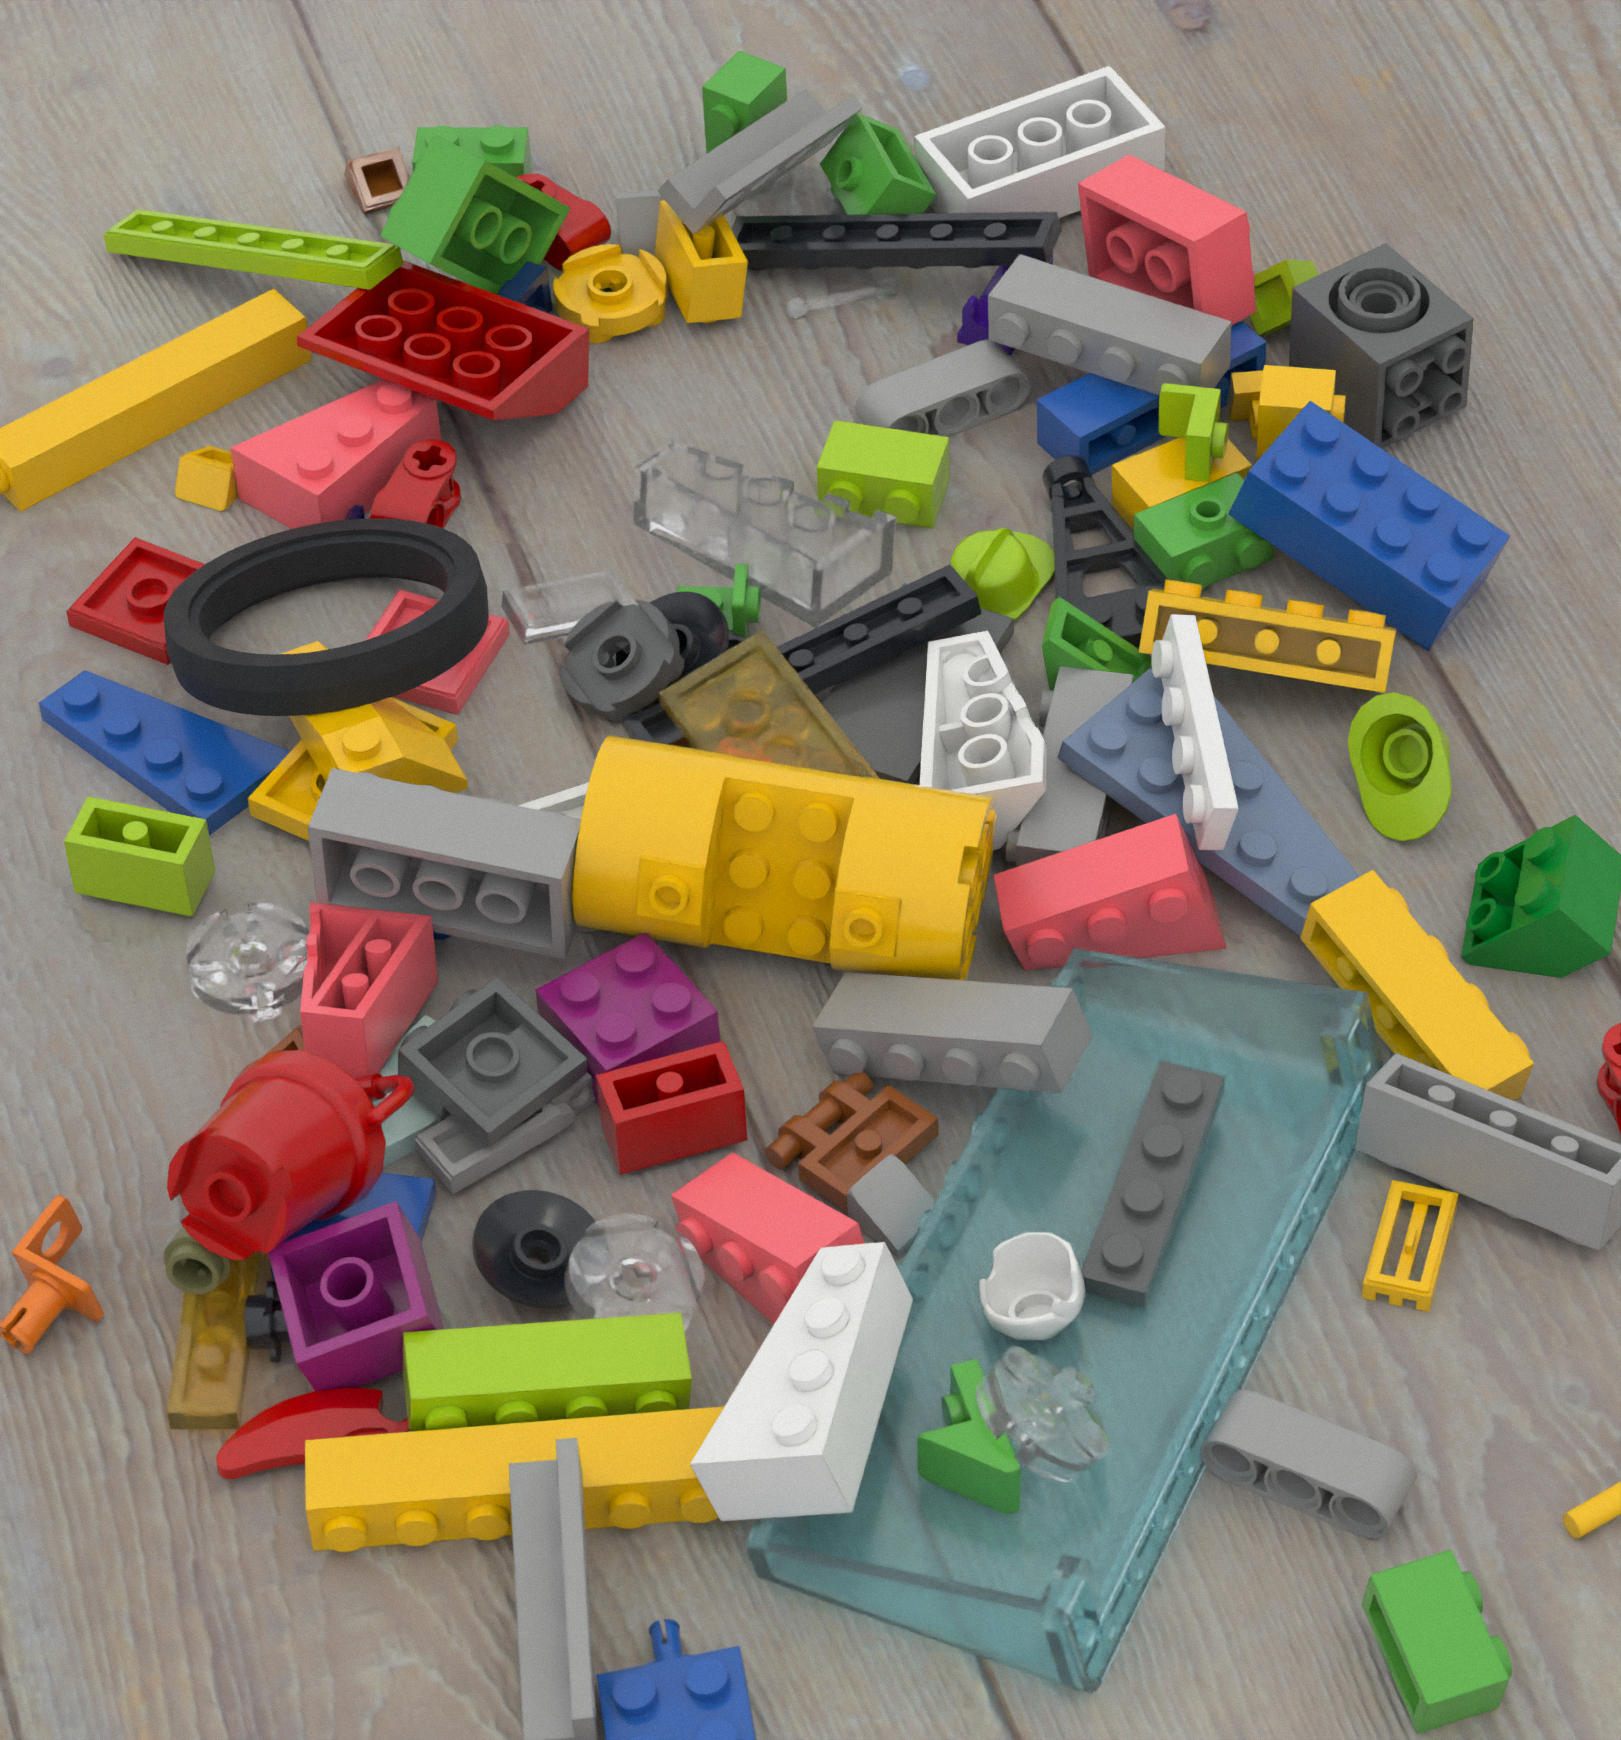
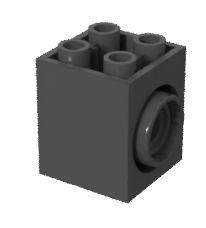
(1390, 338)

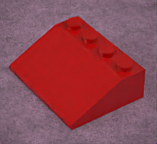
(456, 344)

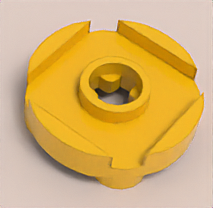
(637, 295)

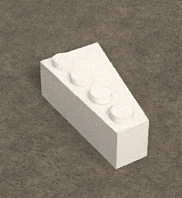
(812, 1395)

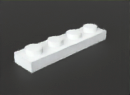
(1198, 741)

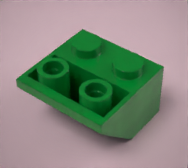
(1545, 903)

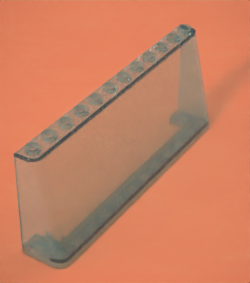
(1069, 1569)

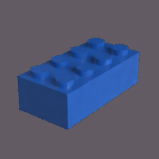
(1368, 525)

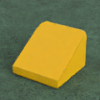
(207, 478)

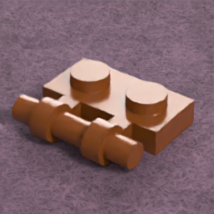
(867, 1135)

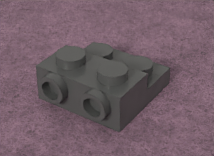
(489, 1062)

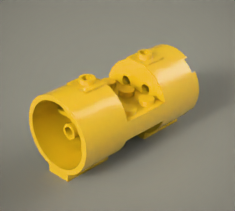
(782, 860)

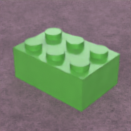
(472, 217)

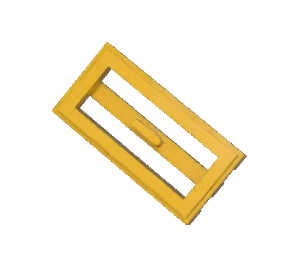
(1401, 1286)

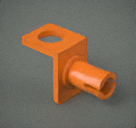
(50, 1286)

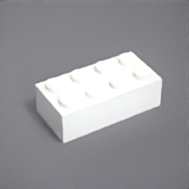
(1039, 147)

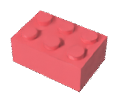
(1167, 239)

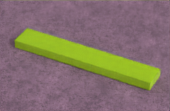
(254, 249)

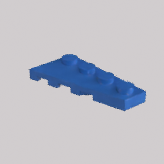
(162, 749)

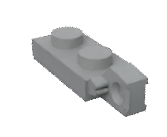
(463, 1159)

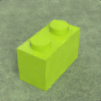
(886, 471)
(140, 856)

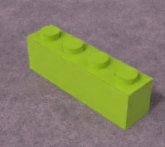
(545, 1371)

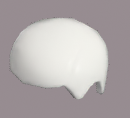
(1033, 1287)

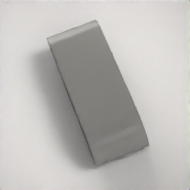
(947, 392)
(1308, 1463)

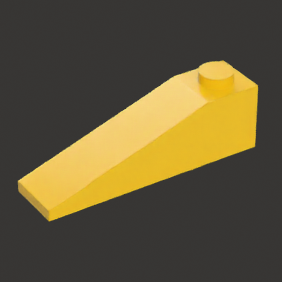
(379, 741)

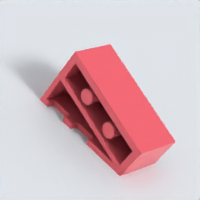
(333, 455)
(1116, 895)
(364, 983)
(757, 1230)

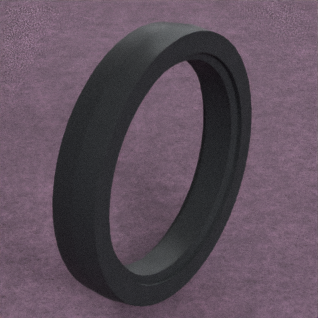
(340, 675)

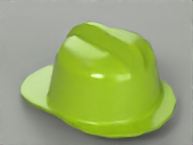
(1004, 569)
(1400, 766)

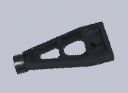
(1082, 508)

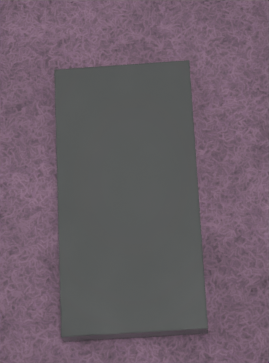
(885, 704)

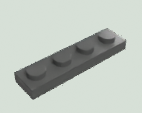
(1152, 1183)

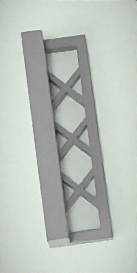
(754, 158)
(553, 1597)

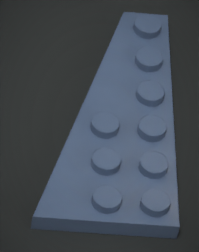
(1274, 845)

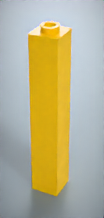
(149, 398)

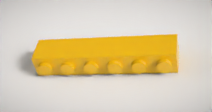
(458, 1479)

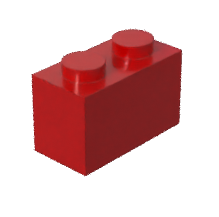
(672, 1107)

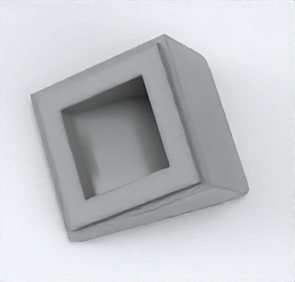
(638, 220)
(889, 1204)

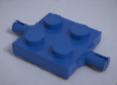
(678, 1694)

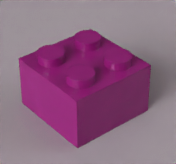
(628, 1008)
(353, 1296)

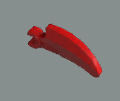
(279, 1432)

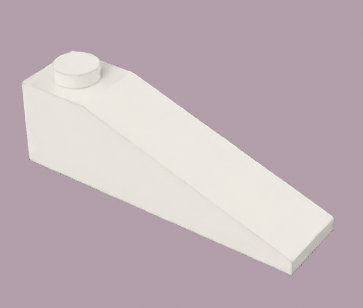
(980, 730)

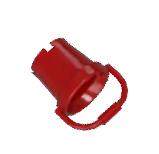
(283, 1151)

